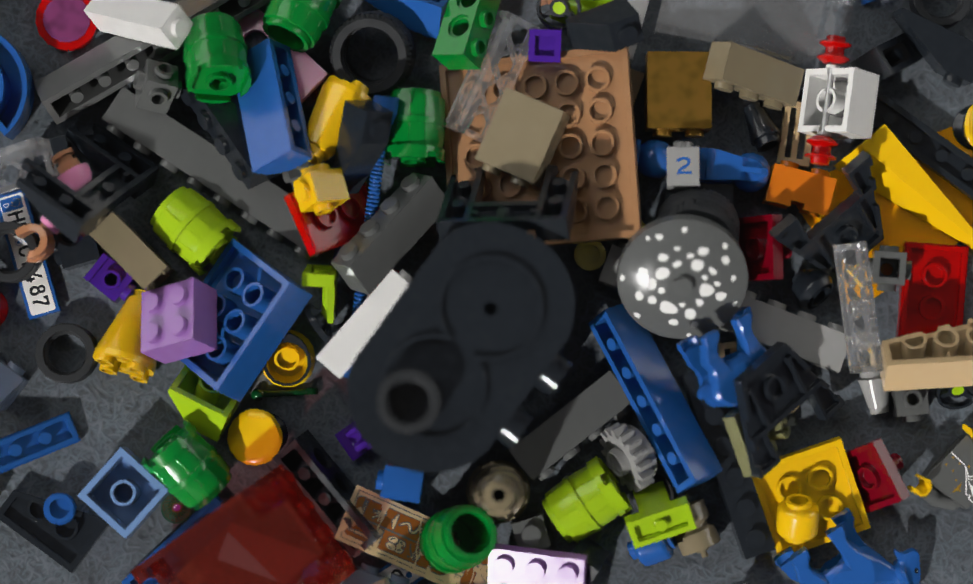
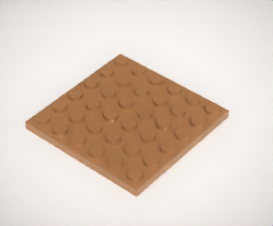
(596, 142)

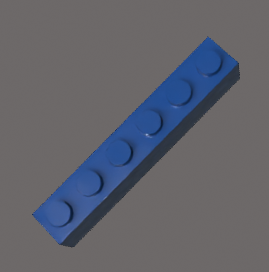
(655, 398)

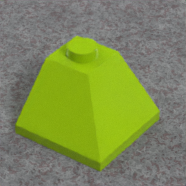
(202, 404)

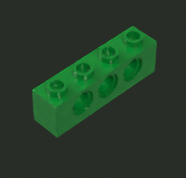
(465, 33)

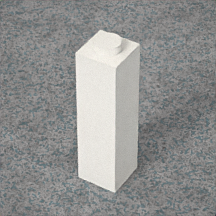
(141, 20)
(355, 333)

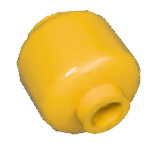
(797, 519)

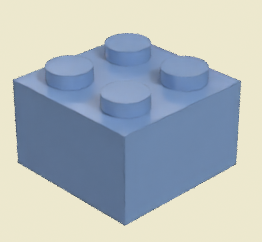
(124, 493)

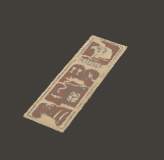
(400, 538)

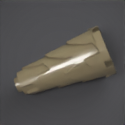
(501, 475)

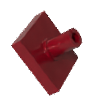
(762, 252)
(877, 475)

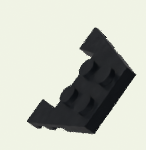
(851, 221)
(769, 393)

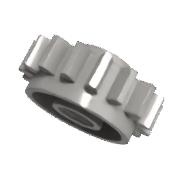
(629, 456)

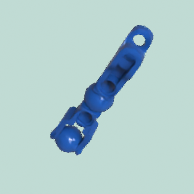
(747, 172)

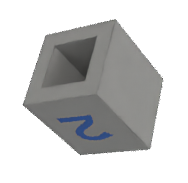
(683, 166)

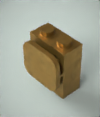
(677, 94)

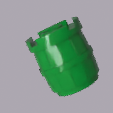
(298, 21)
(216, 58)
(418, 129)
(188, 466)
(471, 527)

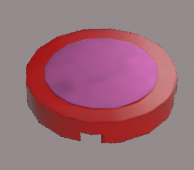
(65, 24)

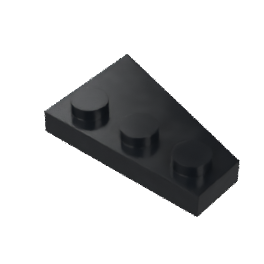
(63, 543)

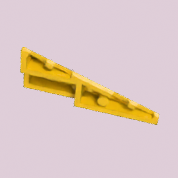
(908, 185)

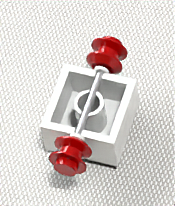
(836, 102)

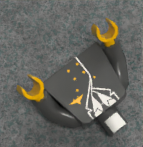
(950, 478)

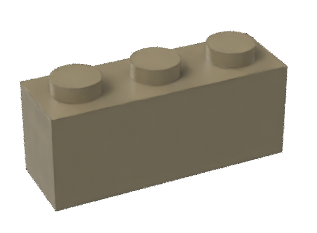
(753, 75)

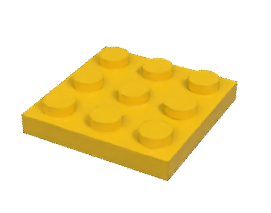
(824, 476)

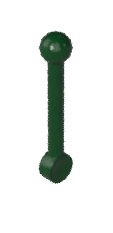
(258, 394)

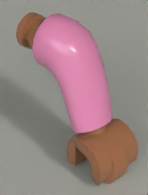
(74, 176)

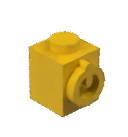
(320, 189)

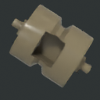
(701, 538)

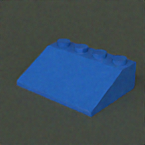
(253, 316)

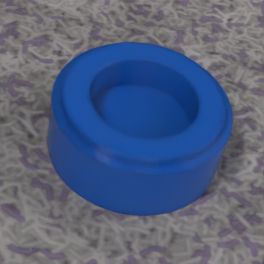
(60, 508)

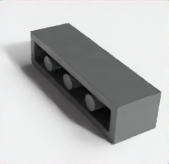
(389, 233)
(570, 426)

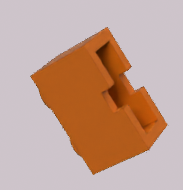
(805, 189)

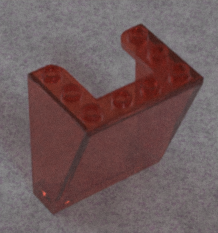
(254, 538)

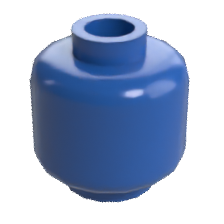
(654, 552)

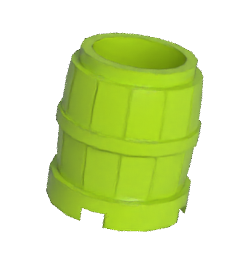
(193, 228)
(585, 501)

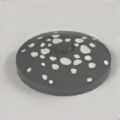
(682, 276)

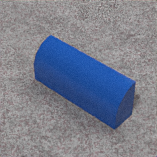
(273, 111)

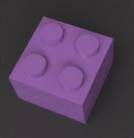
(179, 321)

